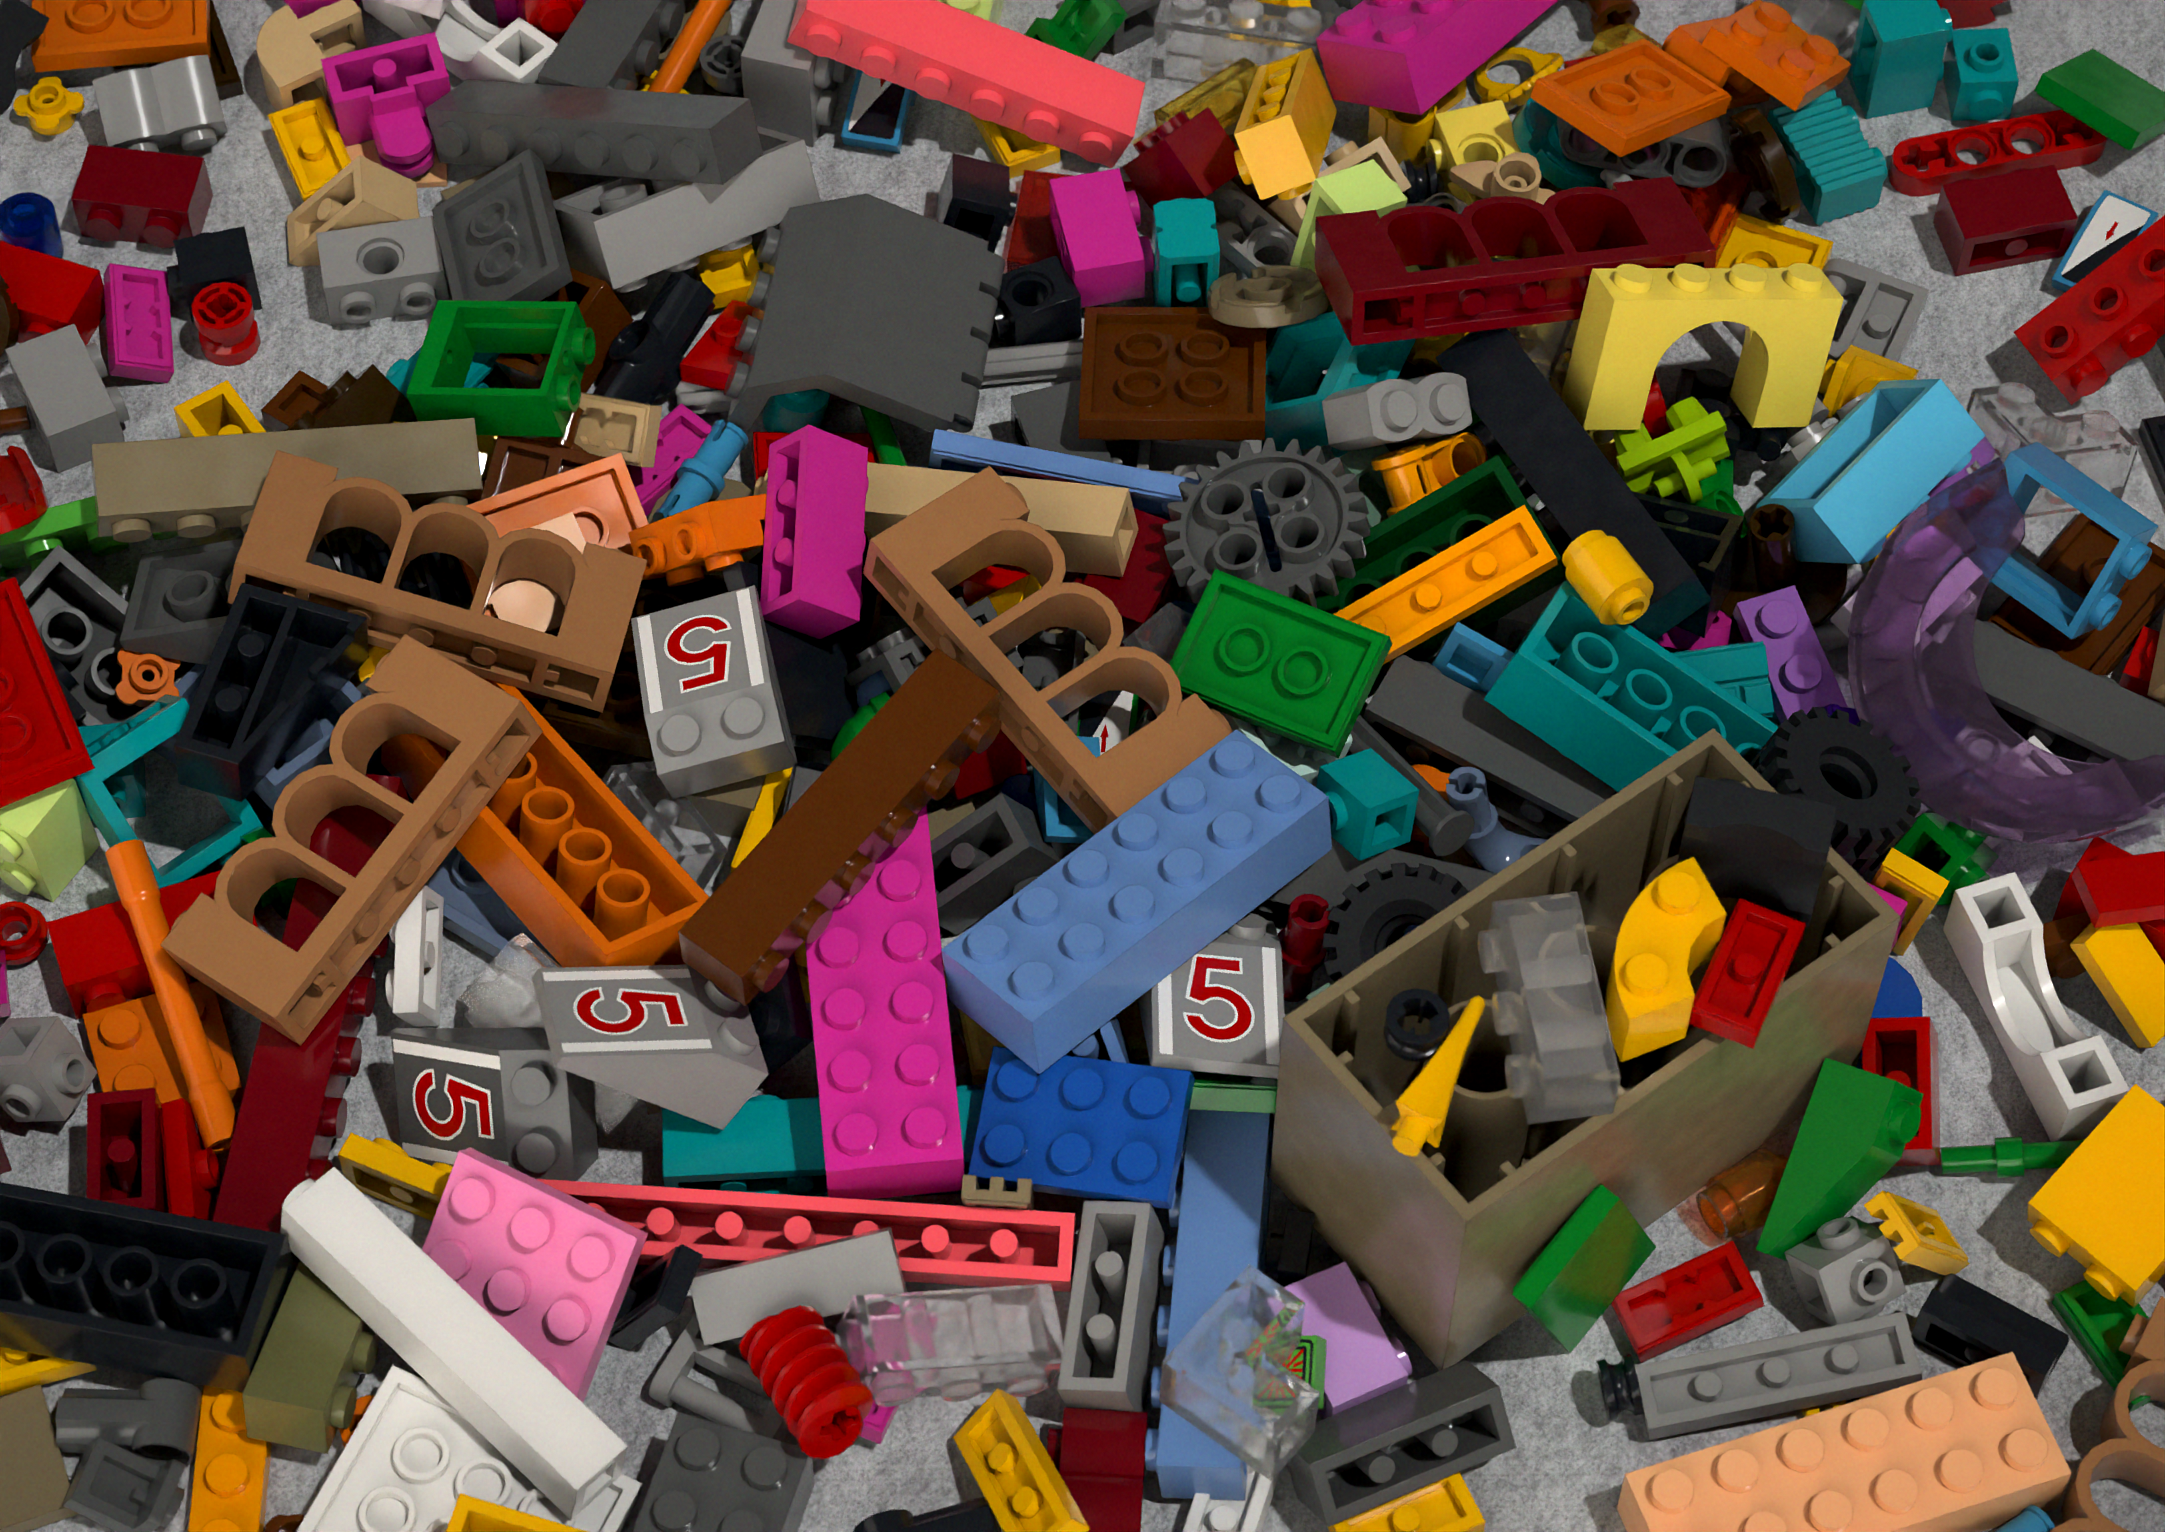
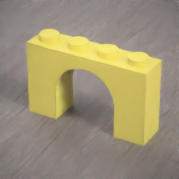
(1641, 311)

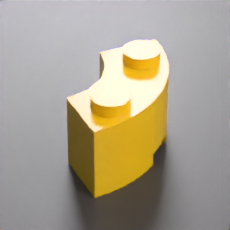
(1659, 945)

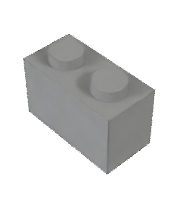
(67, 395)

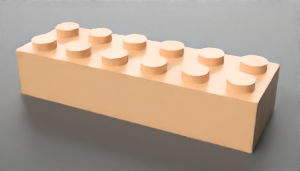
(1913, 1459)

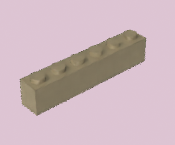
(217, 479)

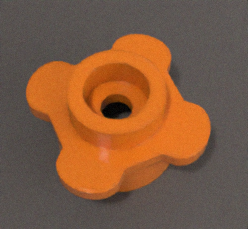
(137, 691)

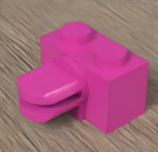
(384, 98)

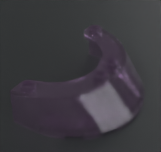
(1922, 689)

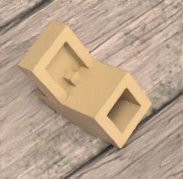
(293, 50)

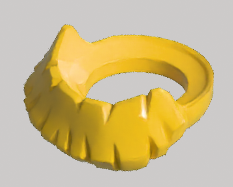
(1510, 93)

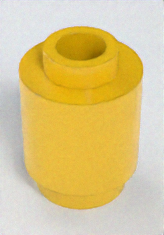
(1607, 578)

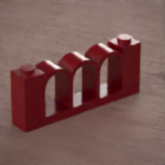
(1378, 301)

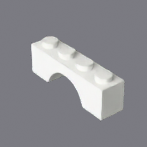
(471, 44)
(2003, 956)

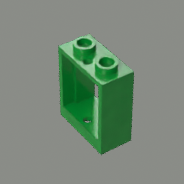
(530, 327)

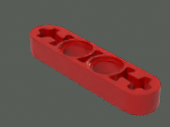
(1995, 143)

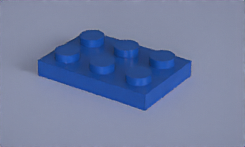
(1083, 1128)

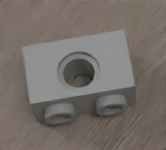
(382, 270)

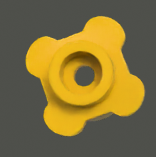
(49, 106)

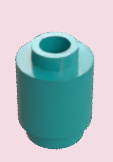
(795, 410)

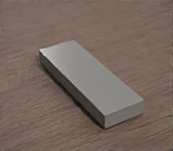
(816, 1276)

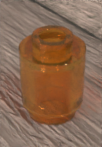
(1741, 1195)

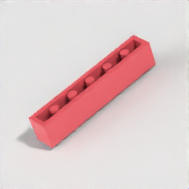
(978, 70)

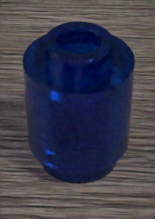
(31, 223)

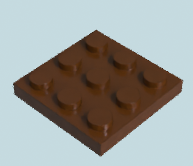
(1170, 376)

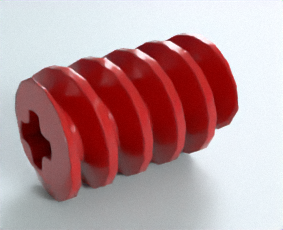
(808, 1380)

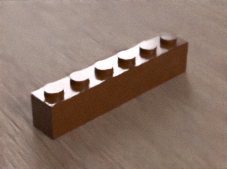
(841, 828)

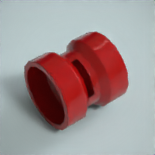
(226, 324)

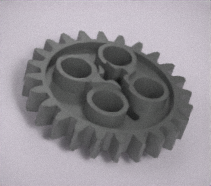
(1323, 514)

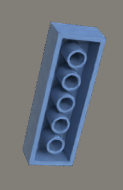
(1137, 900)

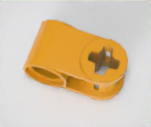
(1427, 466)

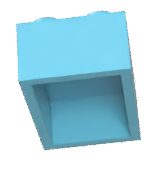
(1875, 469)

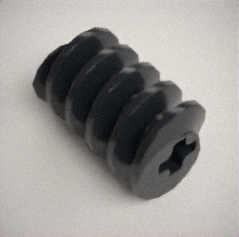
(428, 571)

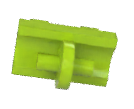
(1677, 458)

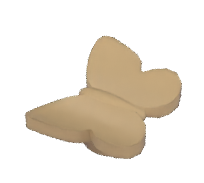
(1512, 176)

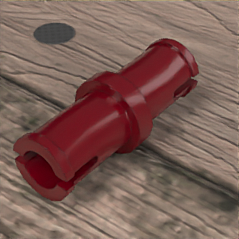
(1303, 944)

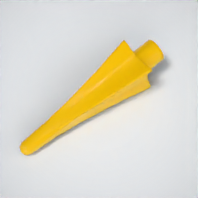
(1428, 1097)

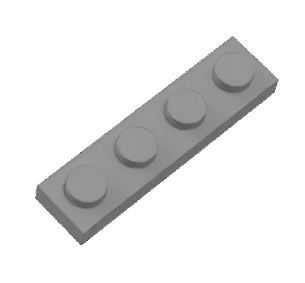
(1777, 1375)

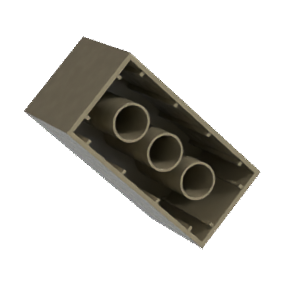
(1466, 1220)

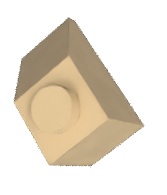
(354, 197)

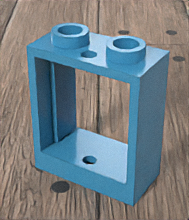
(2038, 590)

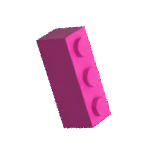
(814, 532)

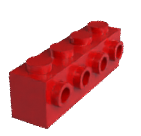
(2102, 318)

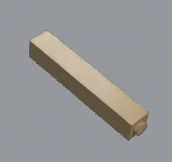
(1088, 521)

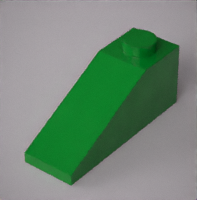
(1842, 1149)

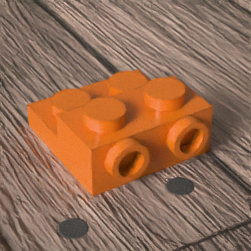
(700, 537)

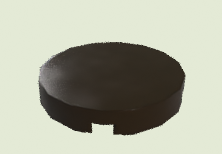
(1762, 156)

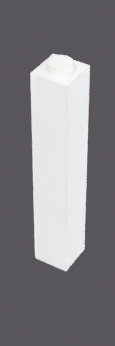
(452, 1342)

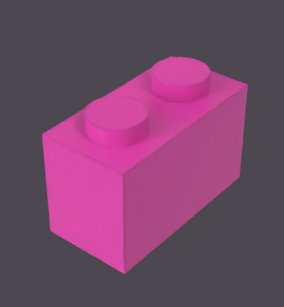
(1099, 237)

